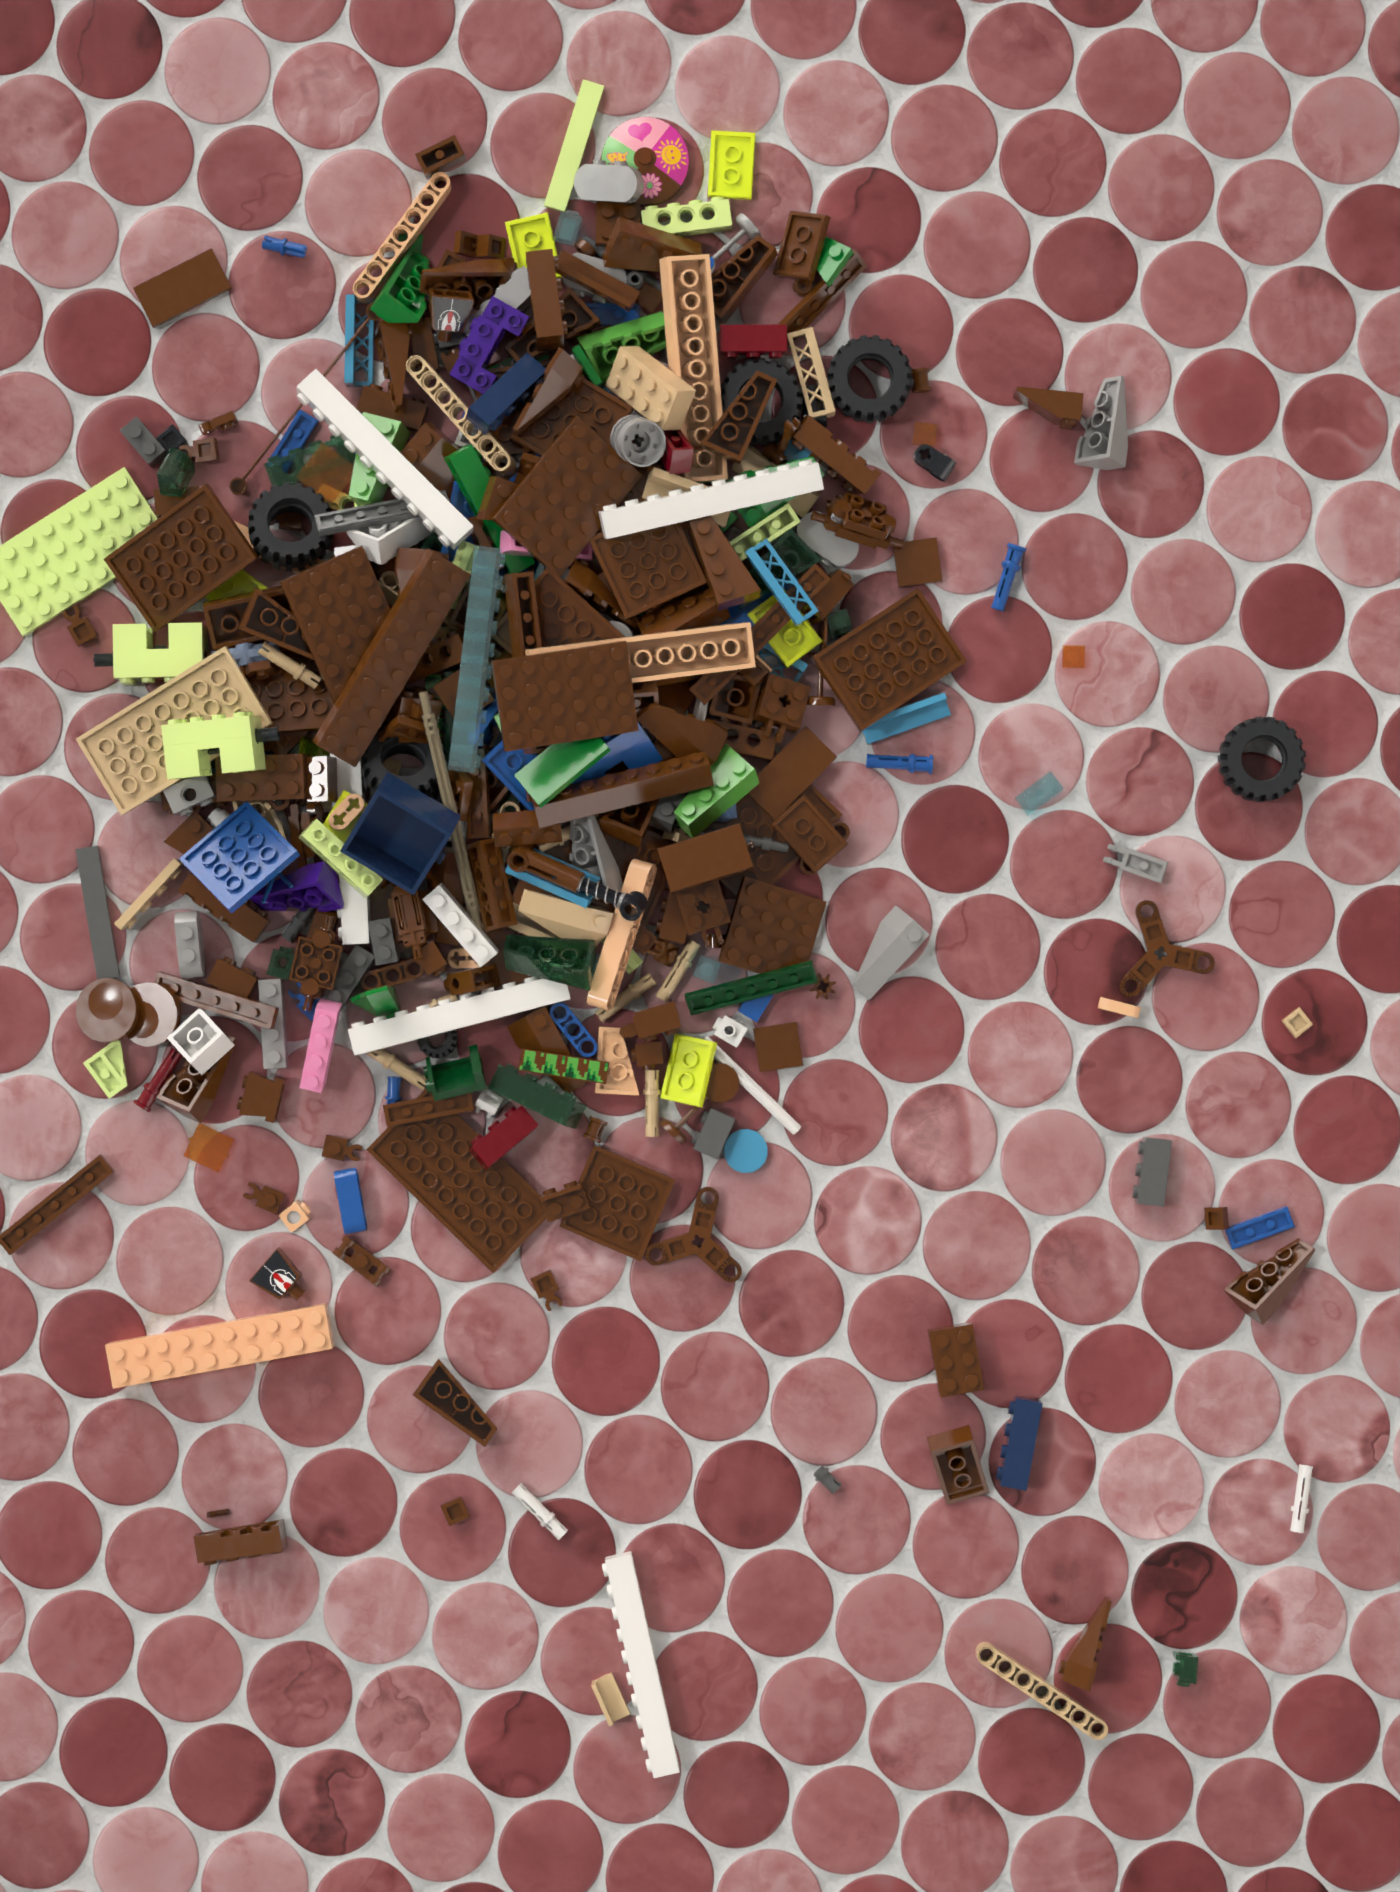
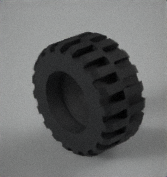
(872, 349)
(786, 386)
(280, 552)
(1290, 750)
(377, 752)

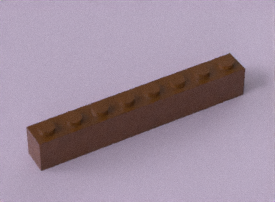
(523, 620)
(626, 789)

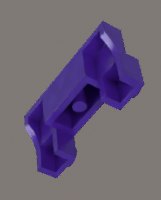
(483, 341)

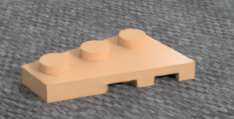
(620, 1072)

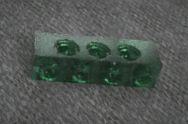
(296, 456)

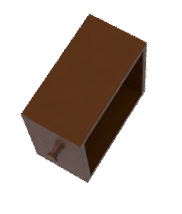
(706, 858)

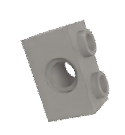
(176, 794)

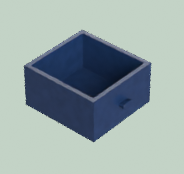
(401, 833)

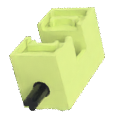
(136, 659)
(235, 738)

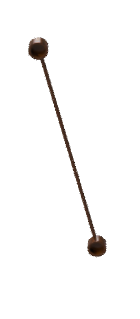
(238, 484)

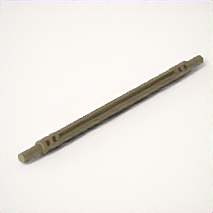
(448, 801)

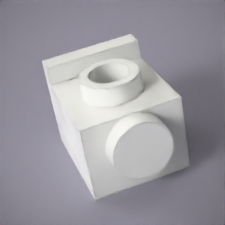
(738, 1030)

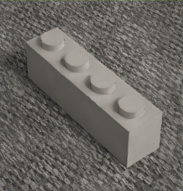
(514, 293)
(274, 1040)

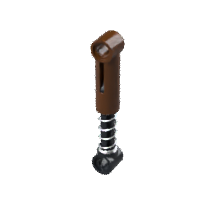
(574, 880)

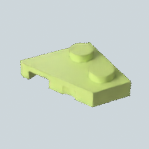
(109, 1069)

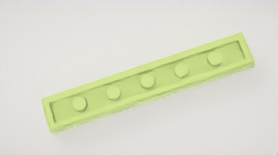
(574, 145)

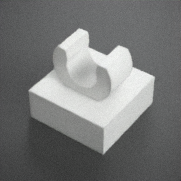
(488, 1102)

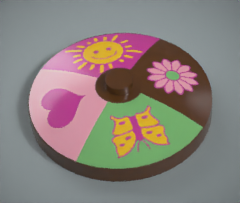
(655, 152)

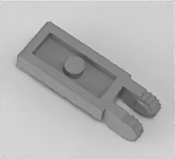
(1138, 863)

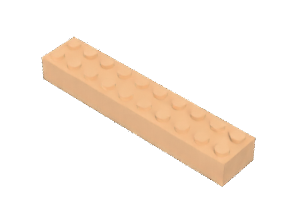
(694, 353)
(682, 651)
(220, 1345)

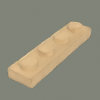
(143, 902)

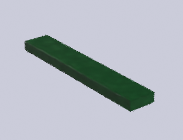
(751, 987)

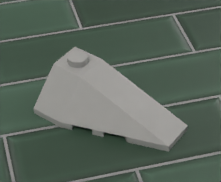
(1106, 435)
(592, 852)
(891, 946)

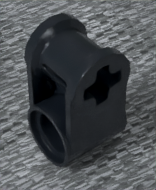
(937, 465)

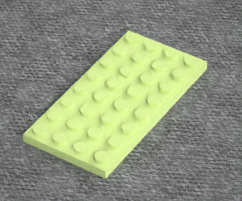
(65, 552)

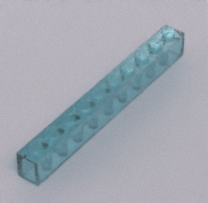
(474, 659)

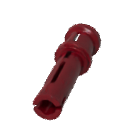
(153, 1088)

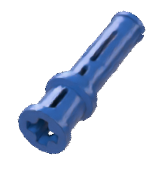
(1010, 567)
(910, 763)

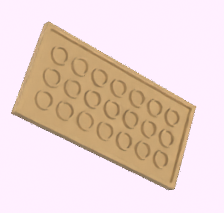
(129, 745)

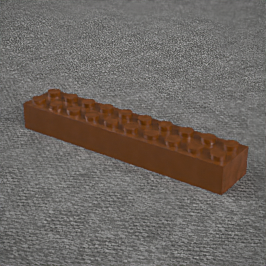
(391, 658)

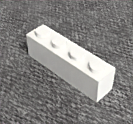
(461, 925)

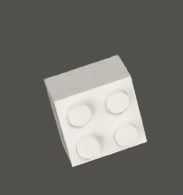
(200, 1041)

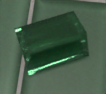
(175, 473)

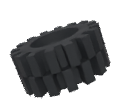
(439, 1052)

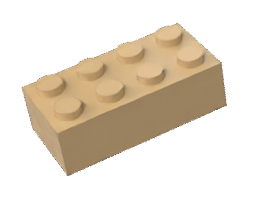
(650, 387)

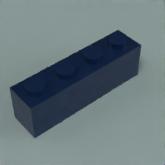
(506, 394)
(1020, 1443)

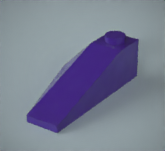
(313, 887)

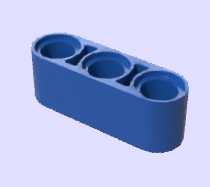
(584, 1034)
(350, 1200)

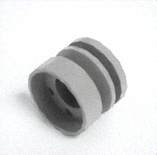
(647, 447)

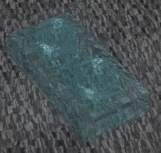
(1039, 793)

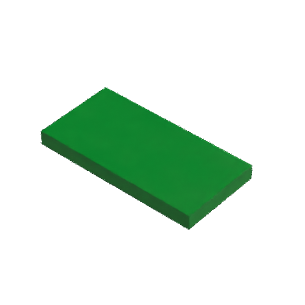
(559, 767)

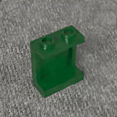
(455, 1076)

